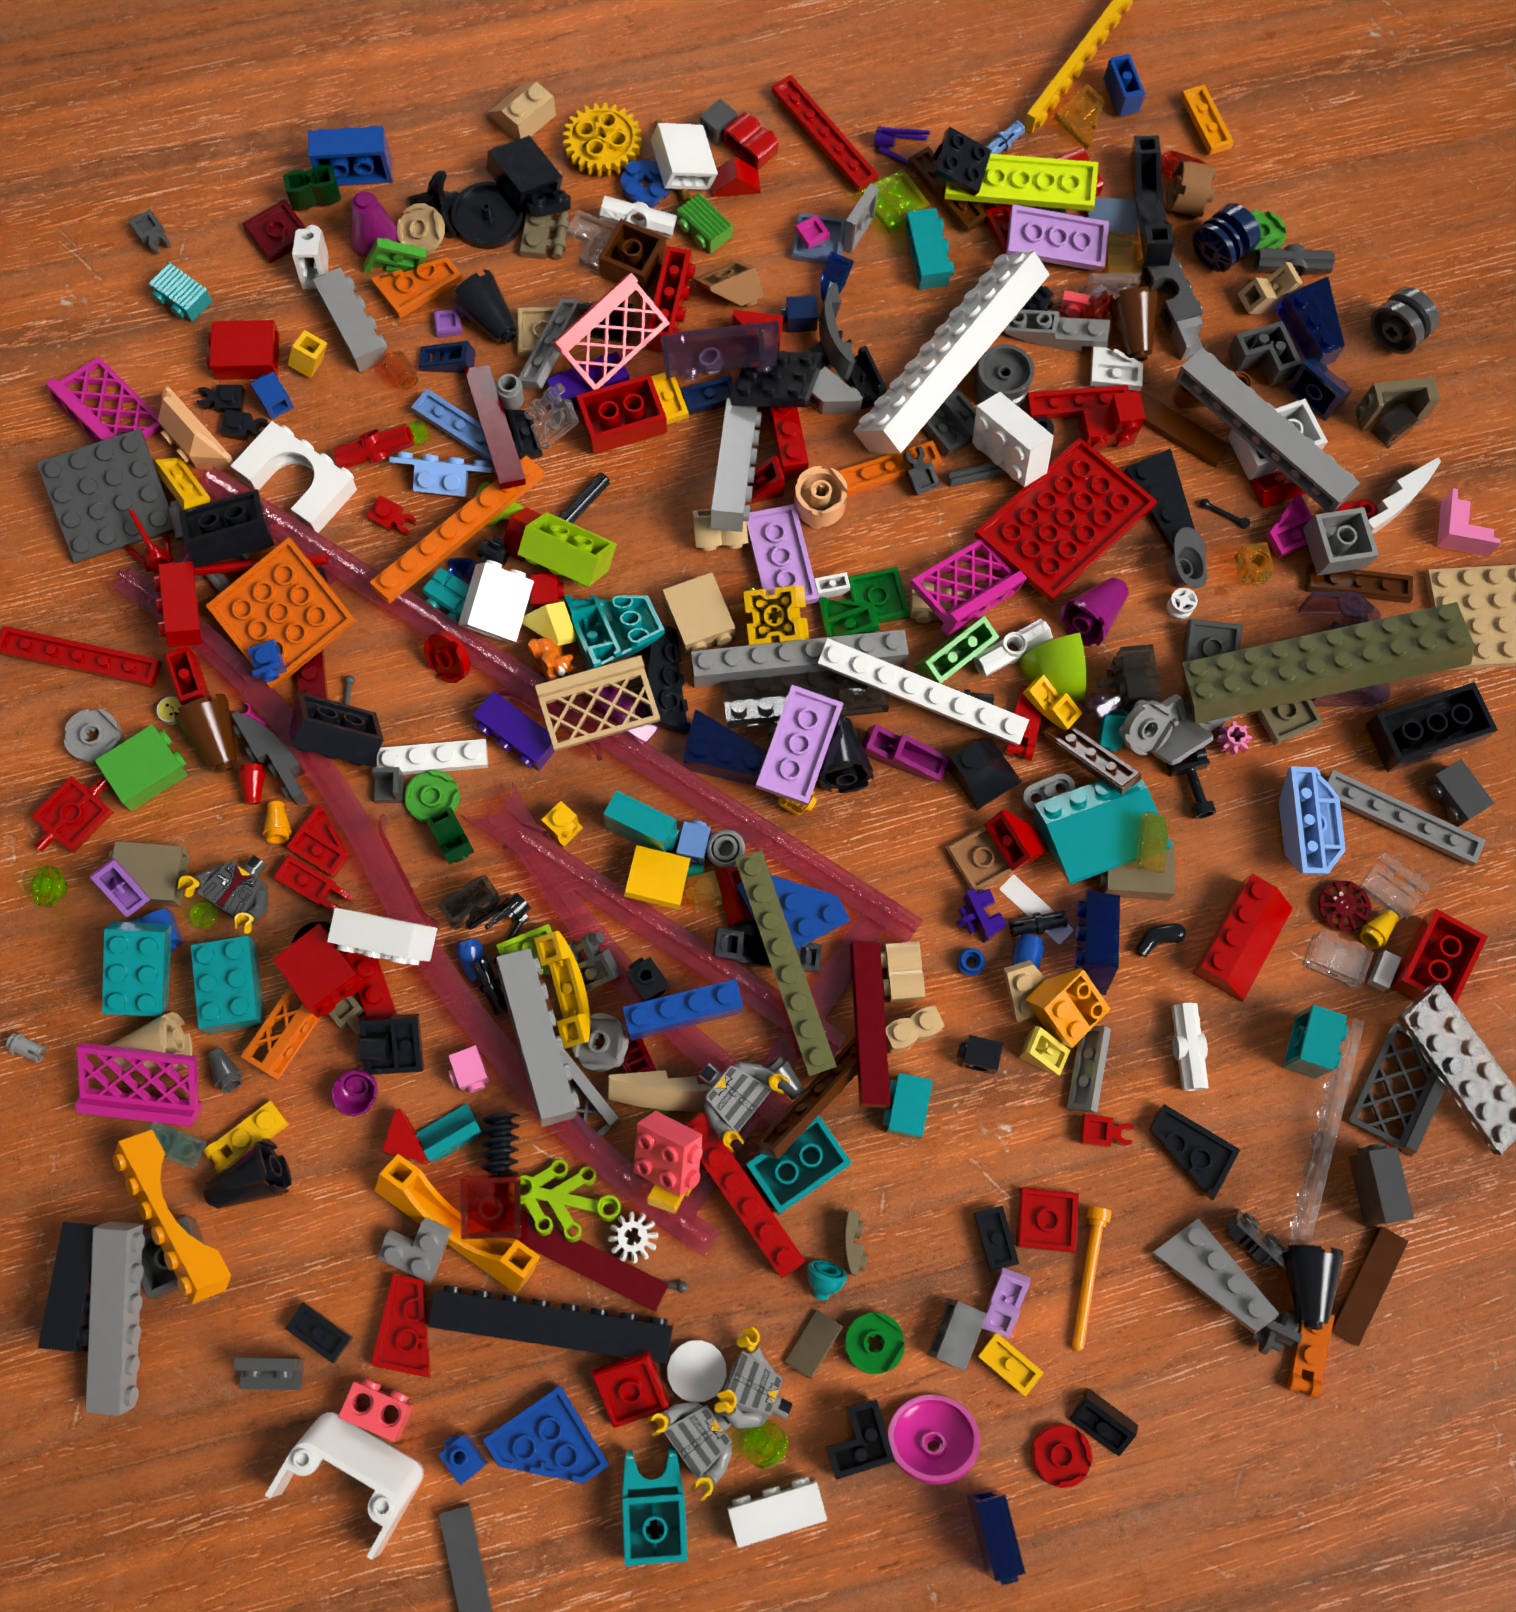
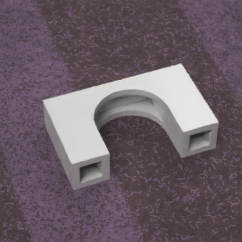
(278, 448)

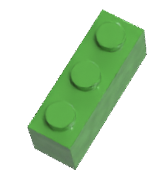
(957, 650)

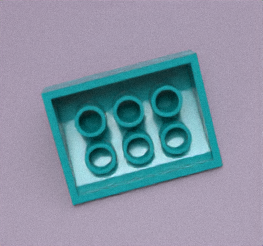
(1093, 828)

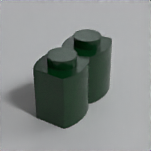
(312, 187)

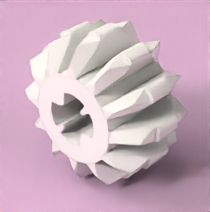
(642, 1233)

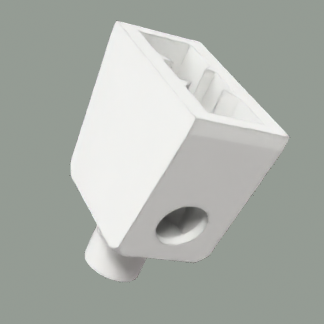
(310, 245)

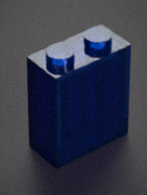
(996, 1536)

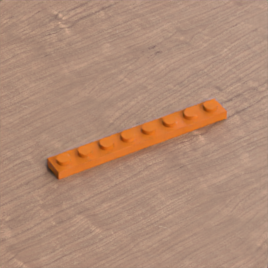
(452, 534)

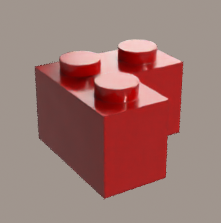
(1113, 424)

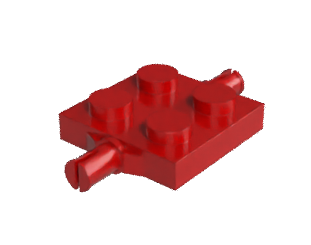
(72, 814)

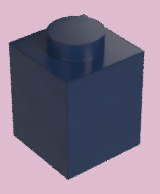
(800, 313)

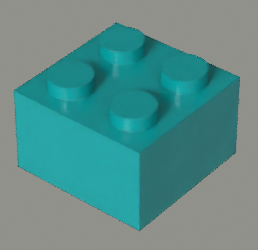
(1315, 1042)

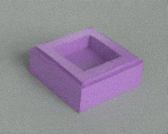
(448, 323)

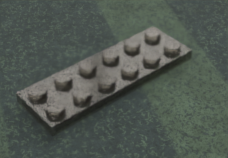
(763, 699)
(1463, 1065)

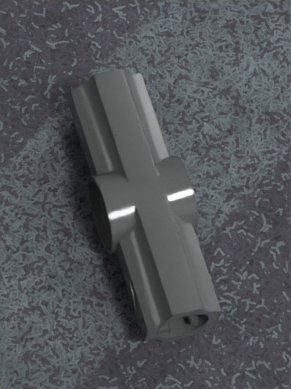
(1303, 260)

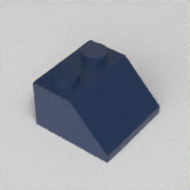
(1319, 387)

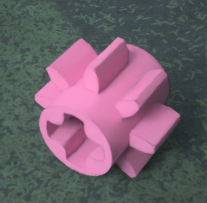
(1238, 734)

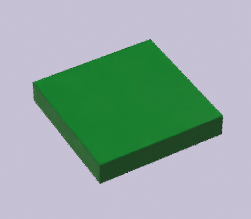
(884, 591)

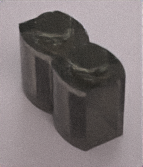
(475, 899)

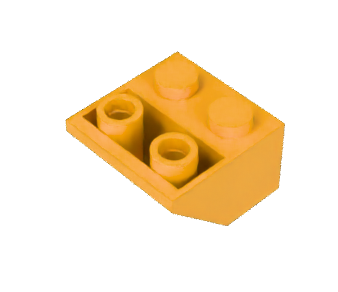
(1068, 1006)

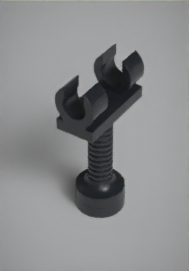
(1200, 761)

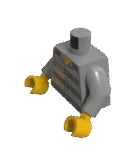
(736, 1096)
(751, 1387)
(698, 1439)

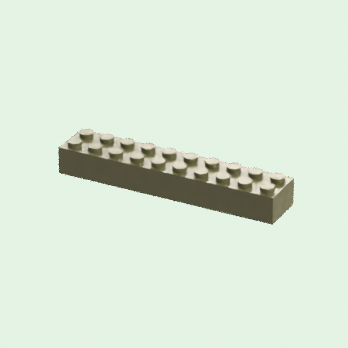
(1327, 662)

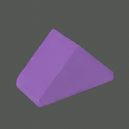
(120, 887)

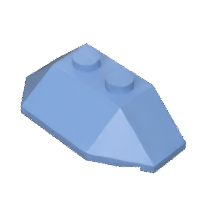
(1310, 821)

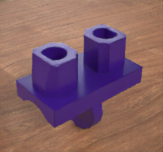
(986, 925)

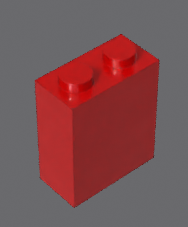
(243, 349)
(318, 971)

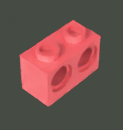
(374, 1418)

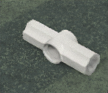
(654, 220)
(1000, 655)
(1189, 1047)

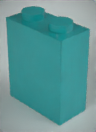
(641, 823)

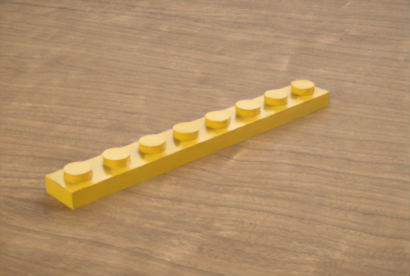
(1075, 64)

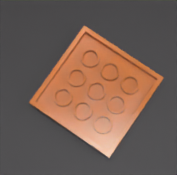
(283, 602)

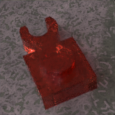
(1097, 308)

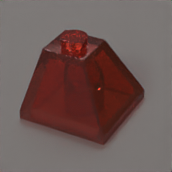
(490, 1206)

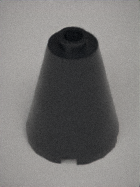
(485, 306)
(845, 761)
(250, 1177)
(1312, 1282)

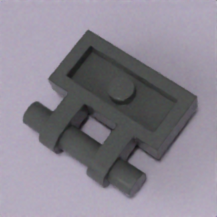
(599, 965)

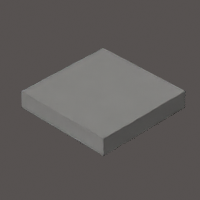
(860, 218)

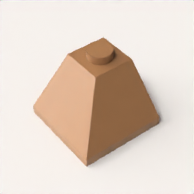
(734, 282)

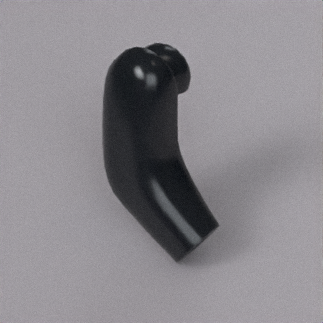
(1159, 935)

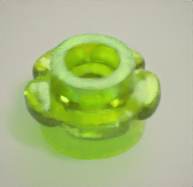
(196, 915)

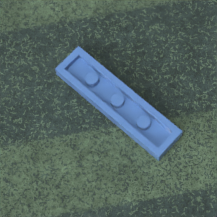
(451, 421)

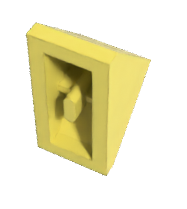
(552, 622)
(1044, 1051)

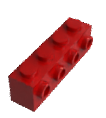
(672, 292)

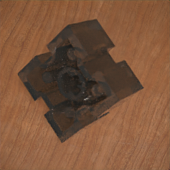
(1132, 676)

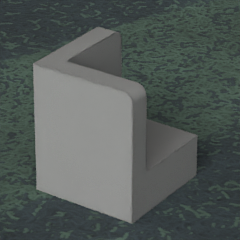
(1186, 337)

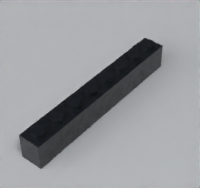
(550, 1326)

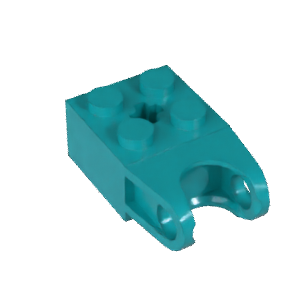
(653, 1500)

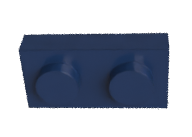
(707, 394)

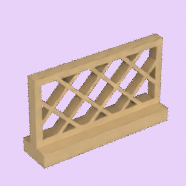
(596, 680)

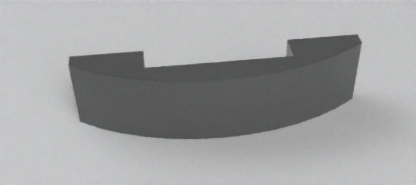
(837, 352)

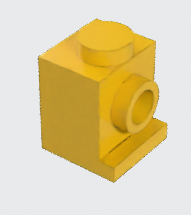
(562, 824)

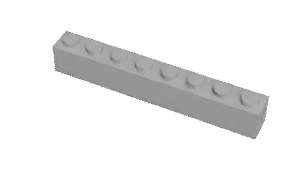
(1267, 430)
(789, 657)

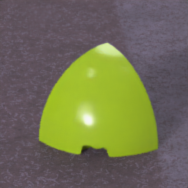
(1061, 663)

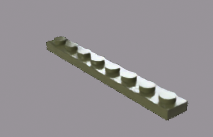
(785, 963)

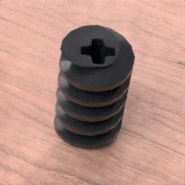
(499, 1143)

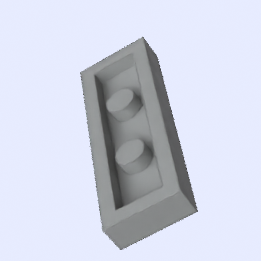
(1089, 1070)

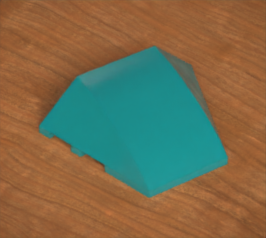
(613, 627)

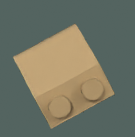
(524, 110)

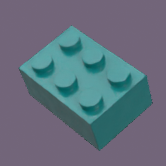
(136, 968)
(227, 985)
(802, 1169)

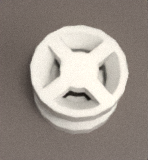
(1186, 599)

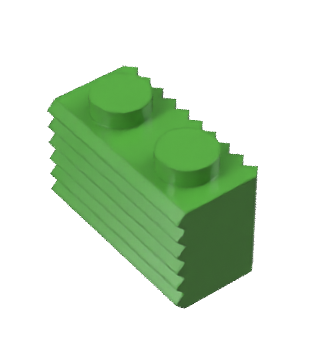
(704, 223)

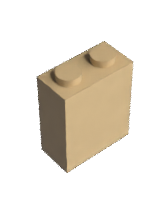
(699, 613)

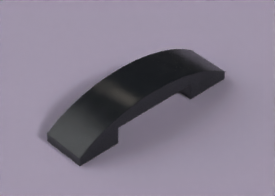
(750, 950)

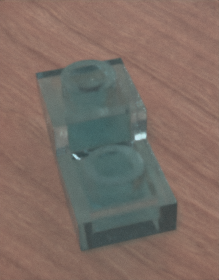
(179, 1145)

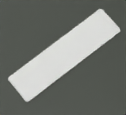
(1030, 904)

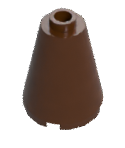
(1135, 320)
(209, 731)

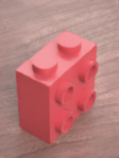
(668, 1153)

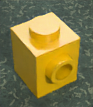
(307, 354)

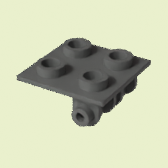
(1269, 1246)

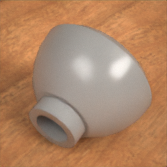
(725, 848)

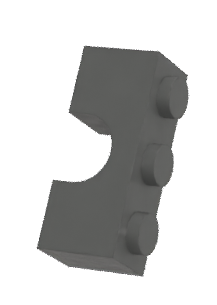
(1173, 282)

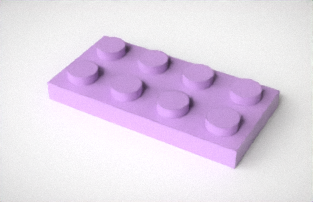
(1058, 237)
(781, 550)
(799, 745)

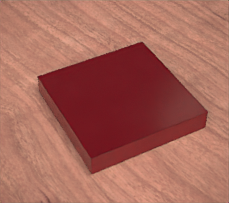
(274, 230)

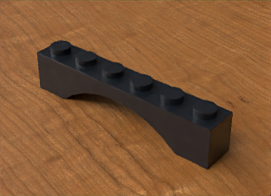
(1154, 227)

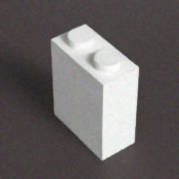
(683, 156)
(496, 601)

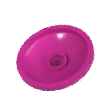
(937, 1423)

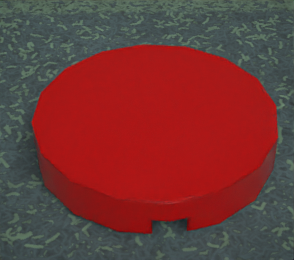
(447, 656)
(1061, 1455)

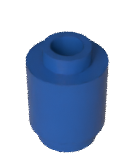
(1028, 948)

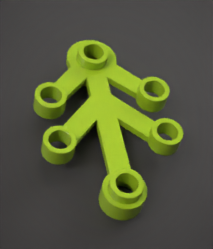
(560, 1197)

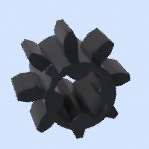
(1040, 300)
(493, 550)

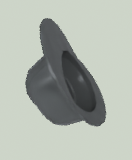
(1188, 561)

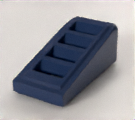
(463, 357)

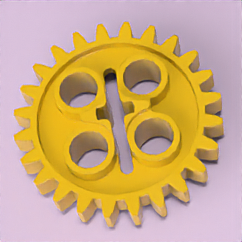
(602, 132)

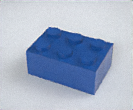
(356, 154)

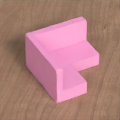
(1457, 534)

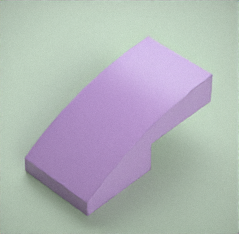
(1006, 1302)

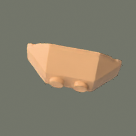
(190, 435)

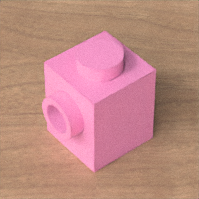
(468, 1070)

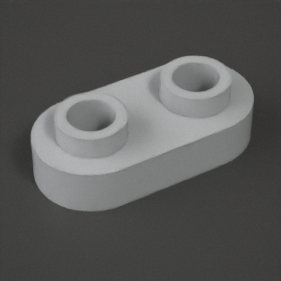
(1046, 789)

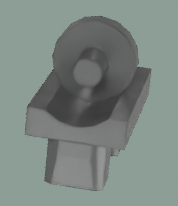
(1278, 1333)

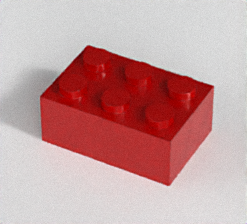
(622, 414)
(1439, 952)

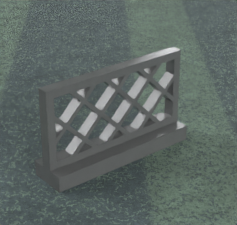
(1424, 1105)

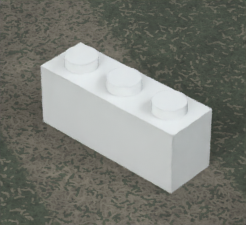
(776, 1512)

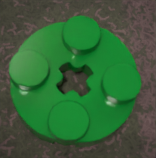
(891, 1339)

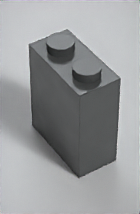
(1380, 1185)

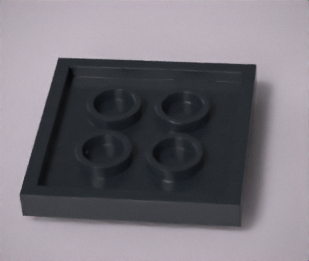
(785, 386)

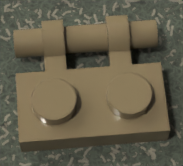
(536, 236)

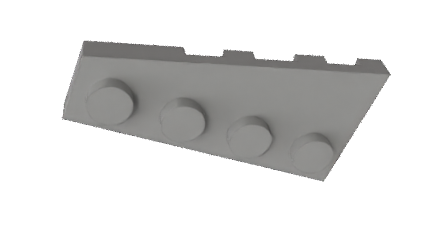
(1209, 1267)

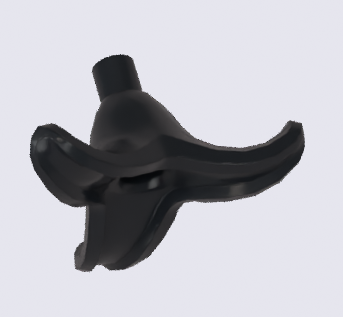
(438, 199)

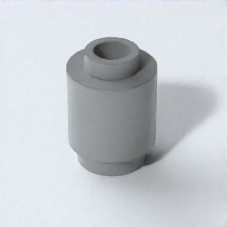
(510, 391)

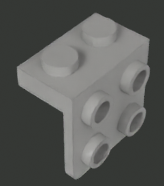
(1185, 735)

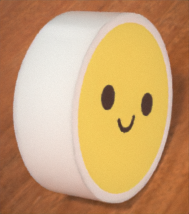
(166, 708)

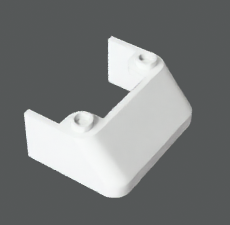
(362, 1456)

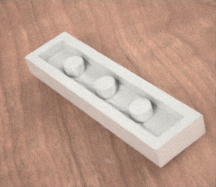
(435, 756)

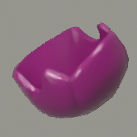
(354, 1092)

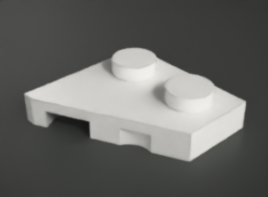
(1114, 369)

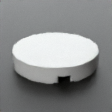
(696, 1371)

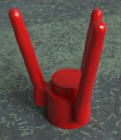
(153, 553)

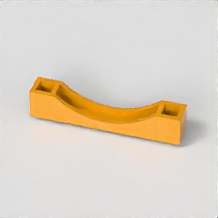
(414, 1195)
(196, 1265)

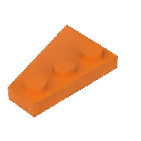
(416, 287)

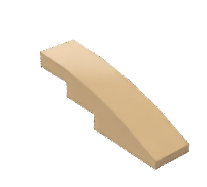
(657, 1091)

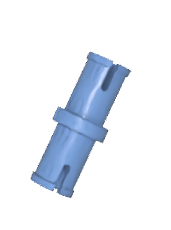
(1003, 140)

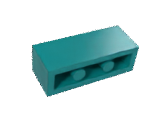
(928, 248)

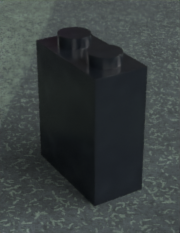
(522, 170)

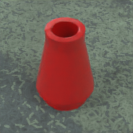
(252, 782)

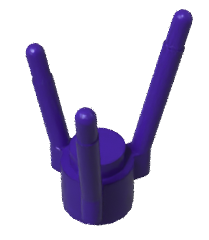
(886, 137)

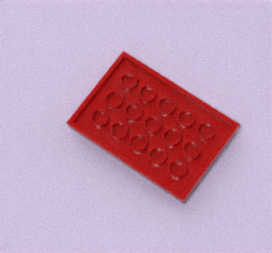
(1066, 519)

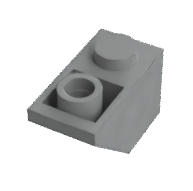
(833, 395)

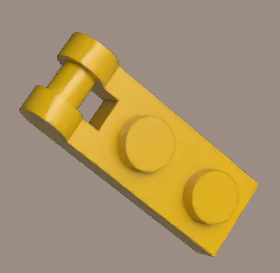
(260, 1125)

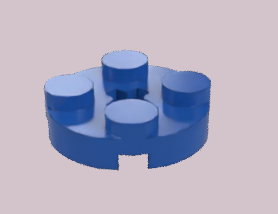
(633, 188)

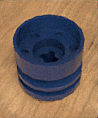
(1226, 237)

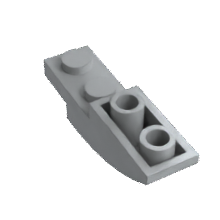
(1057, 332)

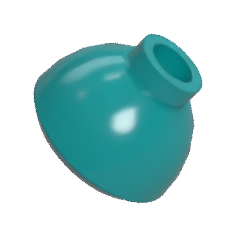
(825, 1278)

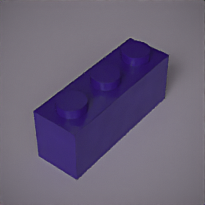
(576, 385)
(514, 731)

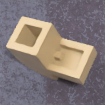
(1267, 293)

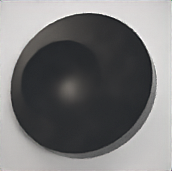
(486, 216)

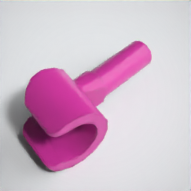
(250, 713)

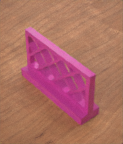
(85, 416)
(976, 604)
(139, 1103)

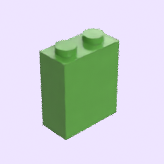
(142, 767)

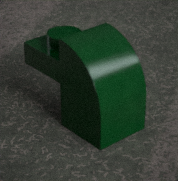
(450, 836)

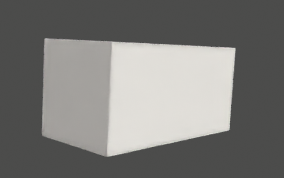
(833, 585)
(1384, 970)

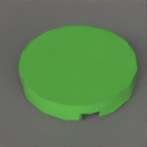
(1271, 229)
(431, 794)

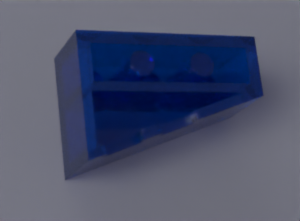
(1313, 321)
(721, 752)
(1098, 938)

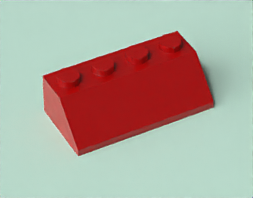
(1244, 937)

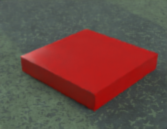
(1047, 1220)
(631, 1389)

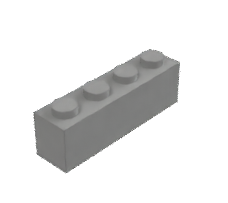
(350, 319)

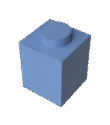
(694, 841)

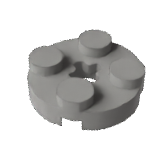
(86, 721)
(1134, 731)
(615, 1044)

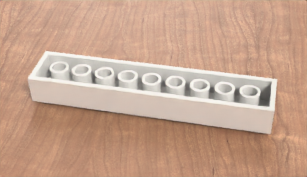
(951, 353)

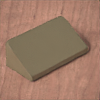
(813, 1344)

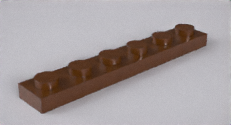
(809, 1104)

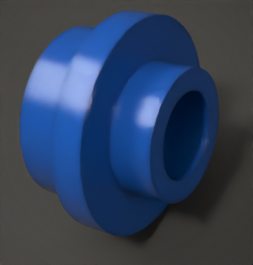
(978, 958)

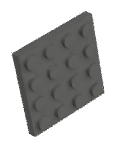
(97, 488)

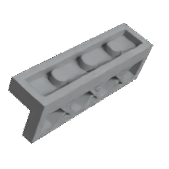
(592, 1096)

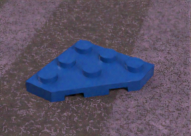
(806, 910)
(548, 1441)

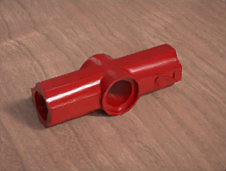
(373, 446)

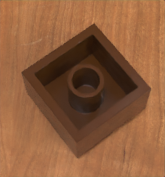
(632, 251)

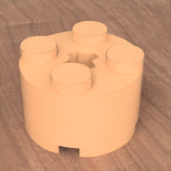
(820, 496)

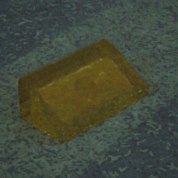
(1152, 843)

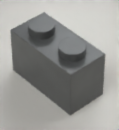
(1459, 793)

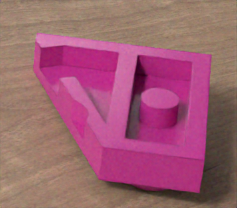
(1288, 532)

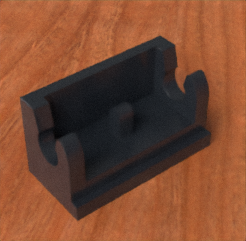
(866, 378)

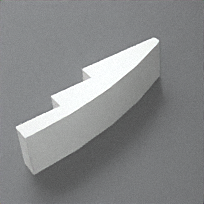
(1402, 494)

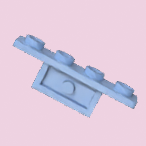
(441, 476)

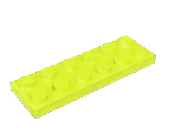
(1034, 183)

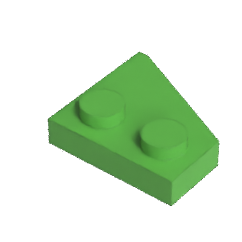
(393, 256)

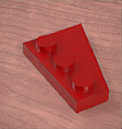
(403, 1331)

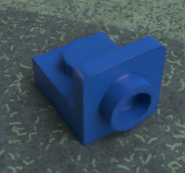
(267, 661)

